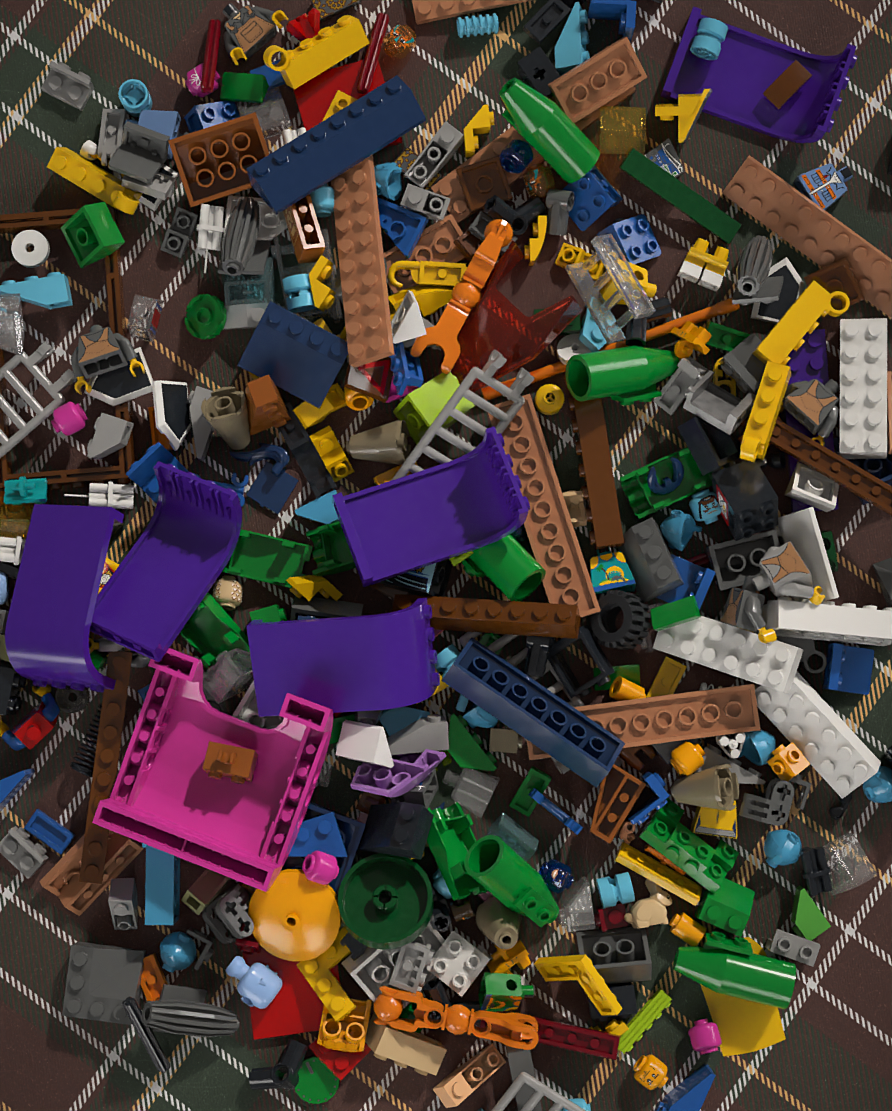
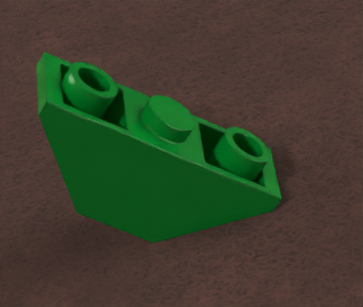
(466, 747)

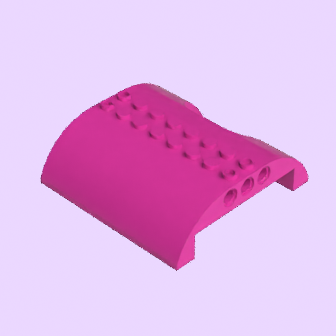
(215, 823)

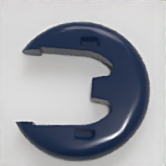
(668, 485)

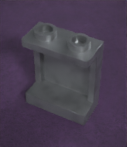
(717, 404)

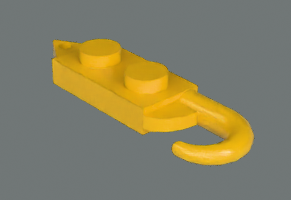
(429, 272)

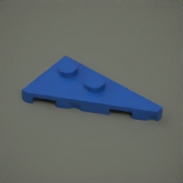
(401, 225)

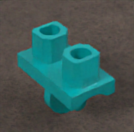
(25, 491)

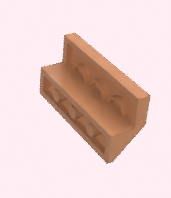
(64, 876)

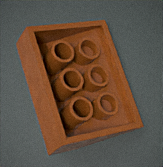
(217, 158)

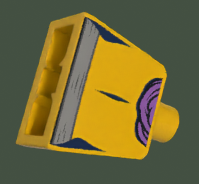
(715, 822)

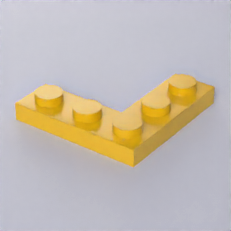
(581, 969)
(324, 982)

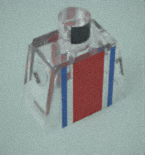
(145, 317)

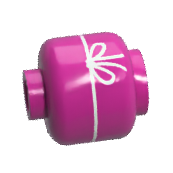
(194, 81)

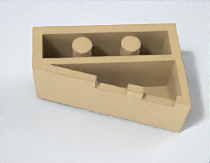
(405, 1047)

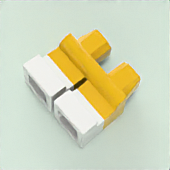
(714, 265)

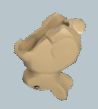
(650, 910)

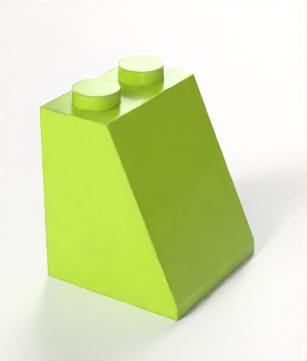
(425, 404)

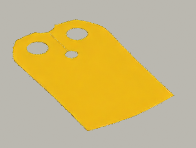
(744, 1023)

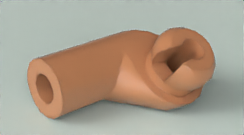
(626, 832)

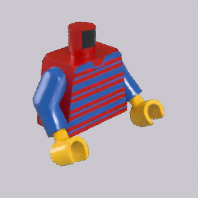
(34, 724)

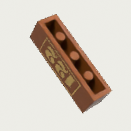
(304, 231)

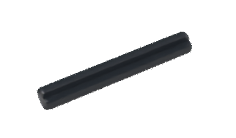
(146, 1035)

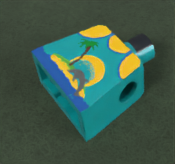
(610, 572)

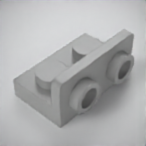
(67, 85)
(160, 187)
(22, 851)
(793, 947)
(410, 965)

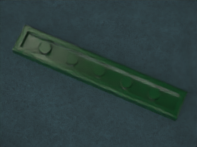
(680, 196)

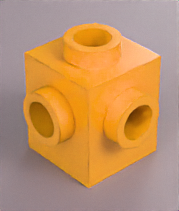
(787, 761)

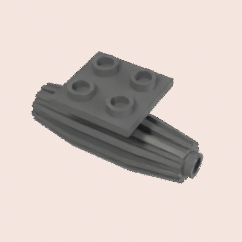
(240, 248)
(753, 272)
(184, 1013)

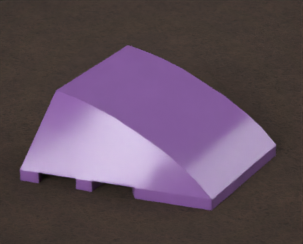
(406, 773)

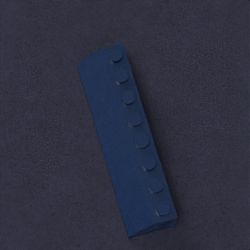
(336, 145)
(534, 712)

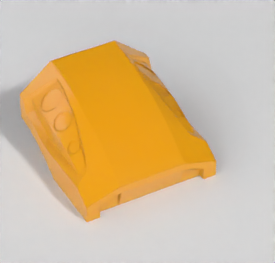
(349, 1032)

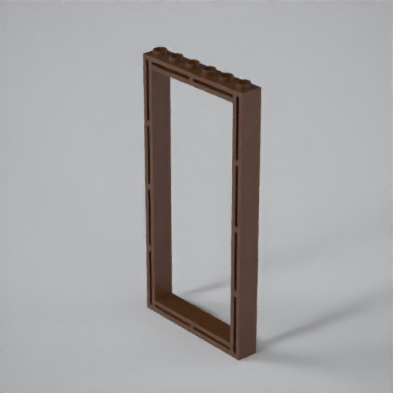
(75, 477)

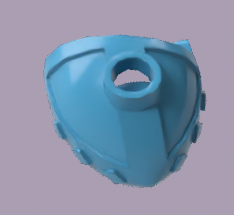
(388, 180)
(678, 529)
(478, 717)
(758, 747)
(879, 786)
(782, 848)
(177, 951)

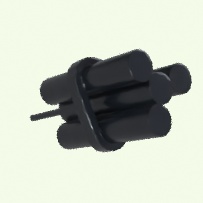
(816, 872)

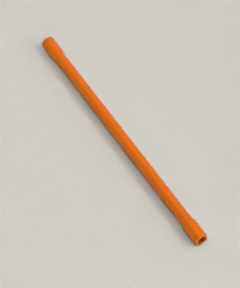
(719, 309)

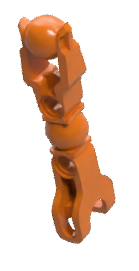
(465, 295)
(457, 1019)

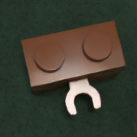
(230, 762)

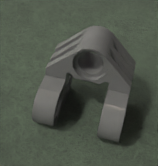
(760, 807)
(230, 914)

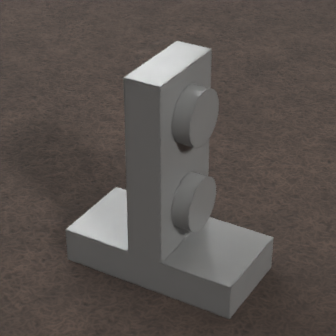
(673, 392)

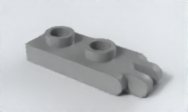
(111, 133)

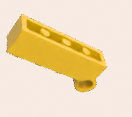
(319, 52)
(94, 180)
(797, 322)
(765, 411)

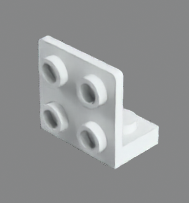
(458, 963)

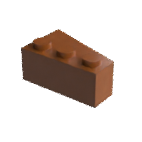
(265, 405)
(614, 803)

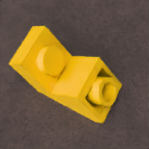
(479, 124)
(322, 295)
(311, 415)
(331, 453)
(311, 584)

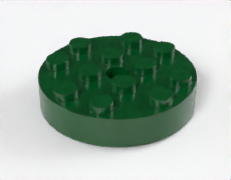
(402, 917)

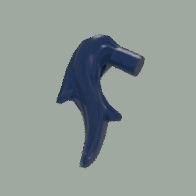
(265, 452)

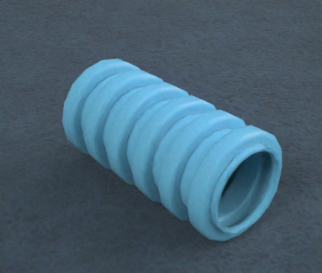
(477, 25)

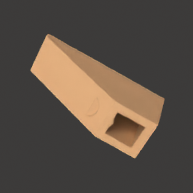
(469, 1076)

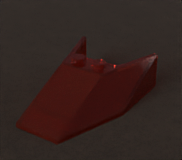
(502, 327)

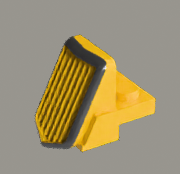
(687, 110)

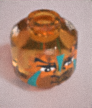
(399, 41)
(539, 180)

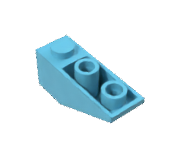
(571, 45)
(46, 292)

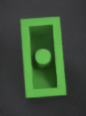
(806, 916)

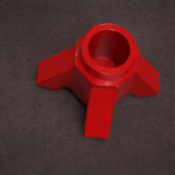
(305, 26)

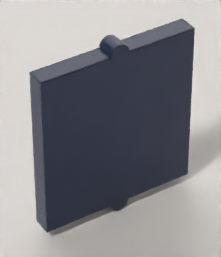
(272, 490)

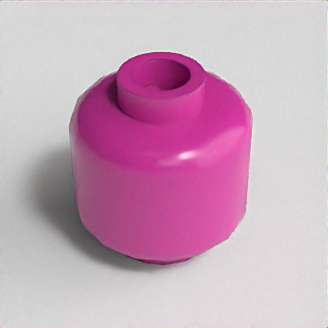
(69, 418)
(320, 867)
(705, 1037)

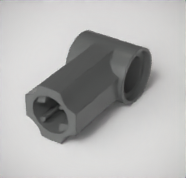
(559, 204)

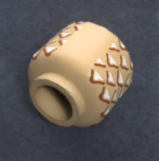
(228, 592)

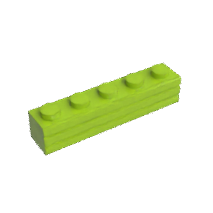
(643, 1019)

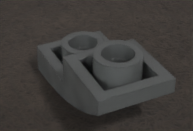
(180, 232)

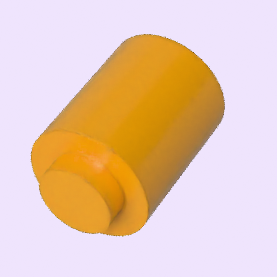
(625, 690)
(687, 929)

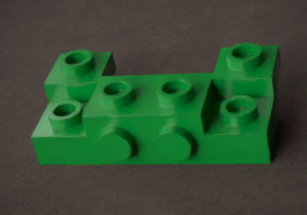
(686, 849)

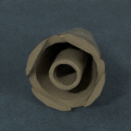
(228, 415)
(382, 444)
(708, 788)
(498, 923)

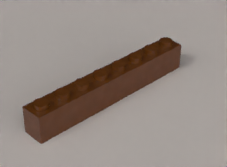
(597, 472)
(498, 616)

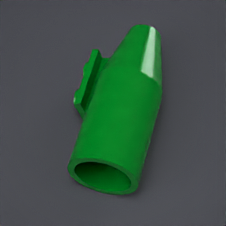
(548, 130)
(622, 373)
(507, 567)
(511, 879)
(735, 971)

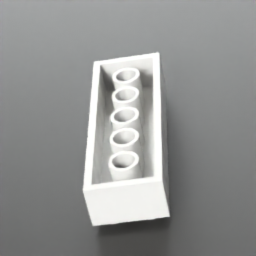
(863, 388)
(828, 621)
(732, 652)
(819, 735)

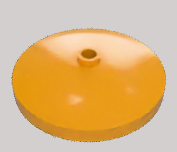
(309, 903)

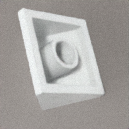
(407, 321)
(812, 488)
(364, 744)

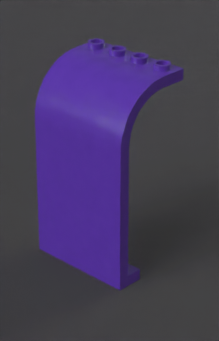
(747, 69)
(433, 512)
(169, 563)
(58, 596)
(345, 660)

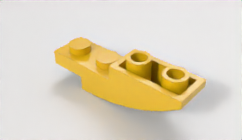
(428, 298)

